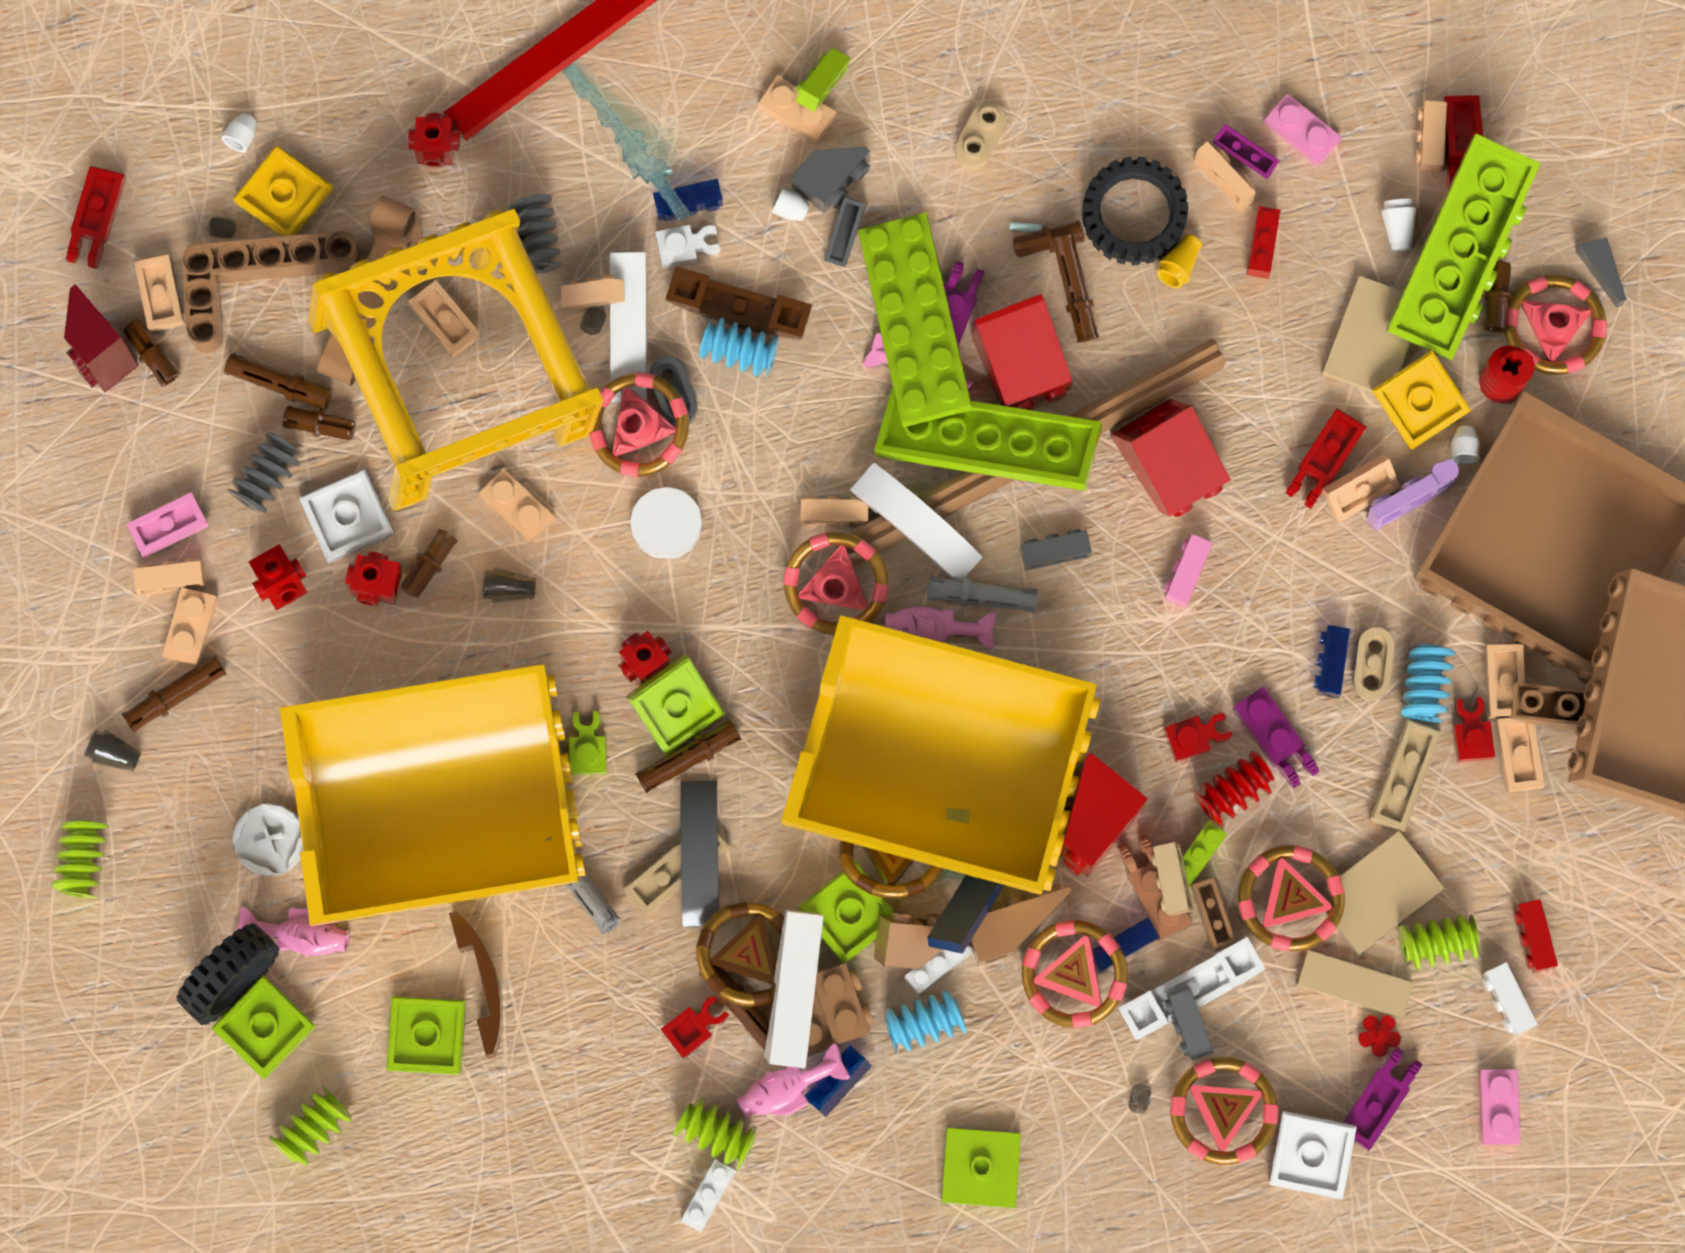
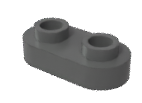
(680, 382)

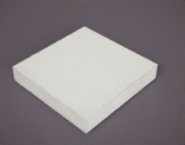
(346, 516)
(1313, 1154)

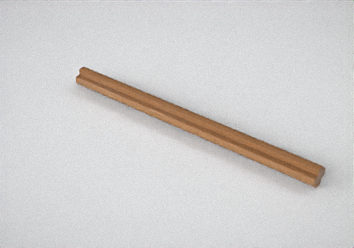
(1109, 409)

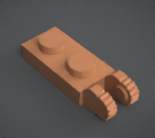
(1149, 895)

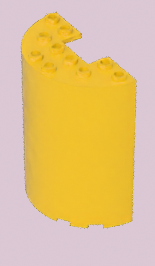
(936, 728)
(432, 794)

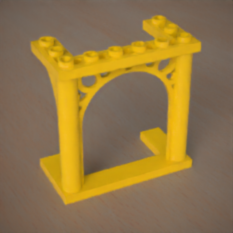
(494, 242)

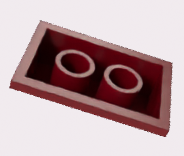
(94, 344)

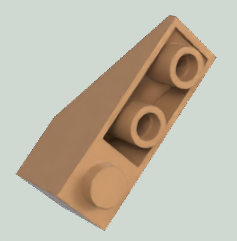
(1548, 705)
(1010, 927)

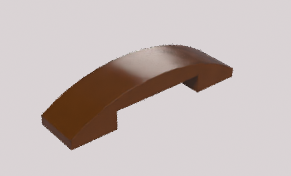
(715, 300)
(490, 1026)

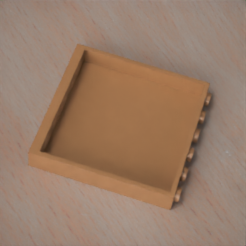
(1550, 530)
(1636, 698)

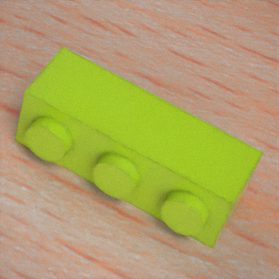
(822, 79)
(1202, 850)

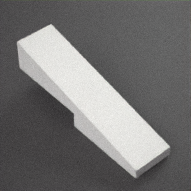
(628, 319)
(794, 989)

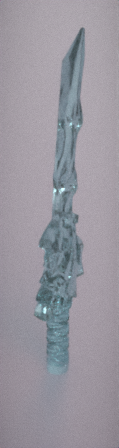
(631, 143)

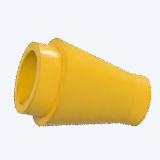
(1178, 264)

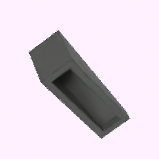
(845, 231)
(1600, 262)

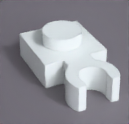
(679, 245)

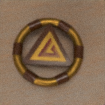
(889, 869)
(745, 954)

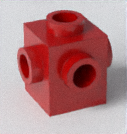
(434, 151)
(281, 584)
(383, 587)
(643, 670)

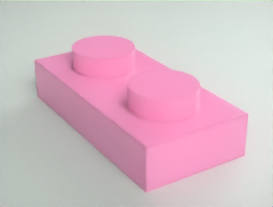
(1302, 130)
(167, 525)
(1499, 1107)

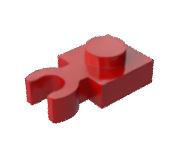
(1191, 738)
(1473, 738)
(689, 1030)

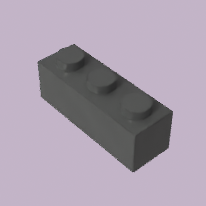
(1055, 549)
(1188, 1023)

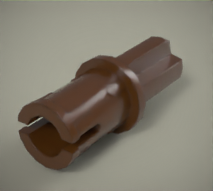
(1041, 240)
(1498, 299)
(151, 352)
(319, 423)
(428, 564)

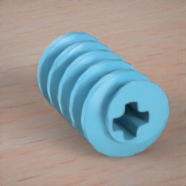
(739, 347)
(1426, 683)
(924, 1021)

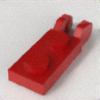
(95, 213)
(1327, 454)

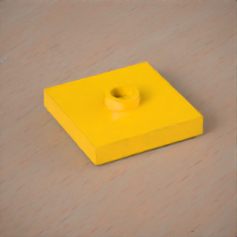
(283, 193)
(1421, 400)

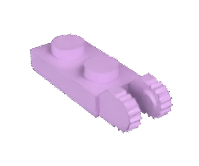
(1413, 494)

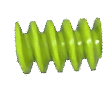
(79, 858)
(1439, 940)
(311, 1127)
(716, 1132)

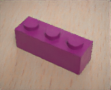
(1246, 151)

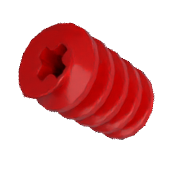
(1506, 374)
(1235, 788)

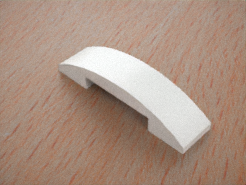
(916, 522)
(1206, 982)

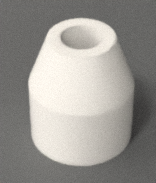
(240, 133)
(790, 205)
(1465, 446)

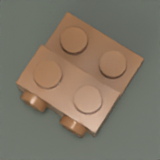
(837, 1011)

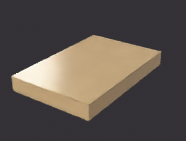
(1362, 348)
(1383, 892)

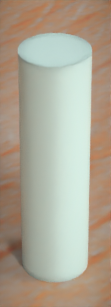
(1025, 227)

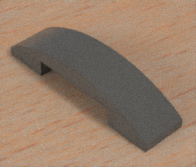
(699, 852)

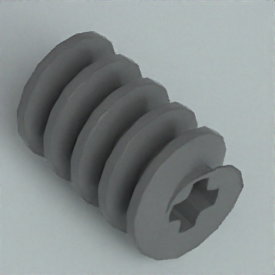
(534, 231)
(265, 472)

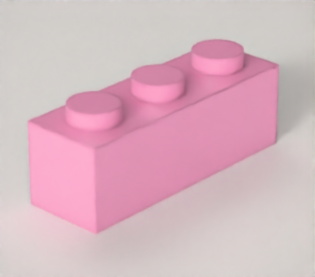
(1187, 570)

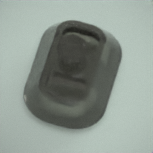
(221, 227)
(593, 320)
(1140, 1098)

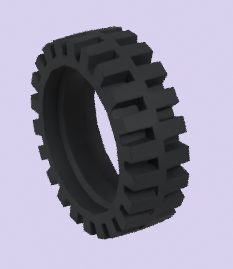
(1139, 170)
(227, 973)

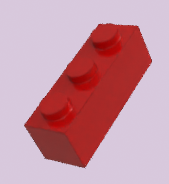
(1263, 242)
(1535, 936)

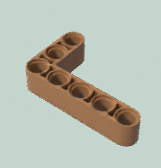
(392, 227)
(253, 268)

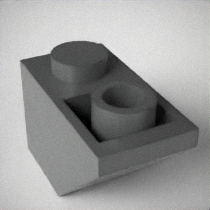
(828, 174)

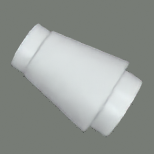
(1399, 223)

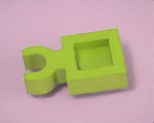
(587, 751)

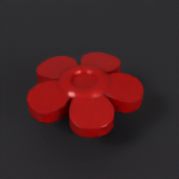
(1379, 1035)

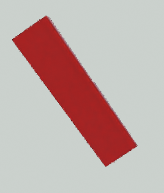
(1462, 122)

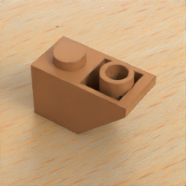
(904, 940)

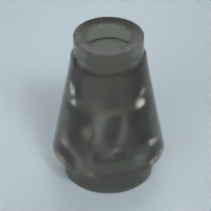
(505, 585)
(112, 751)

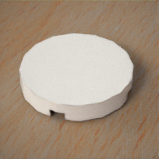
(666, 523)
(268, 840)

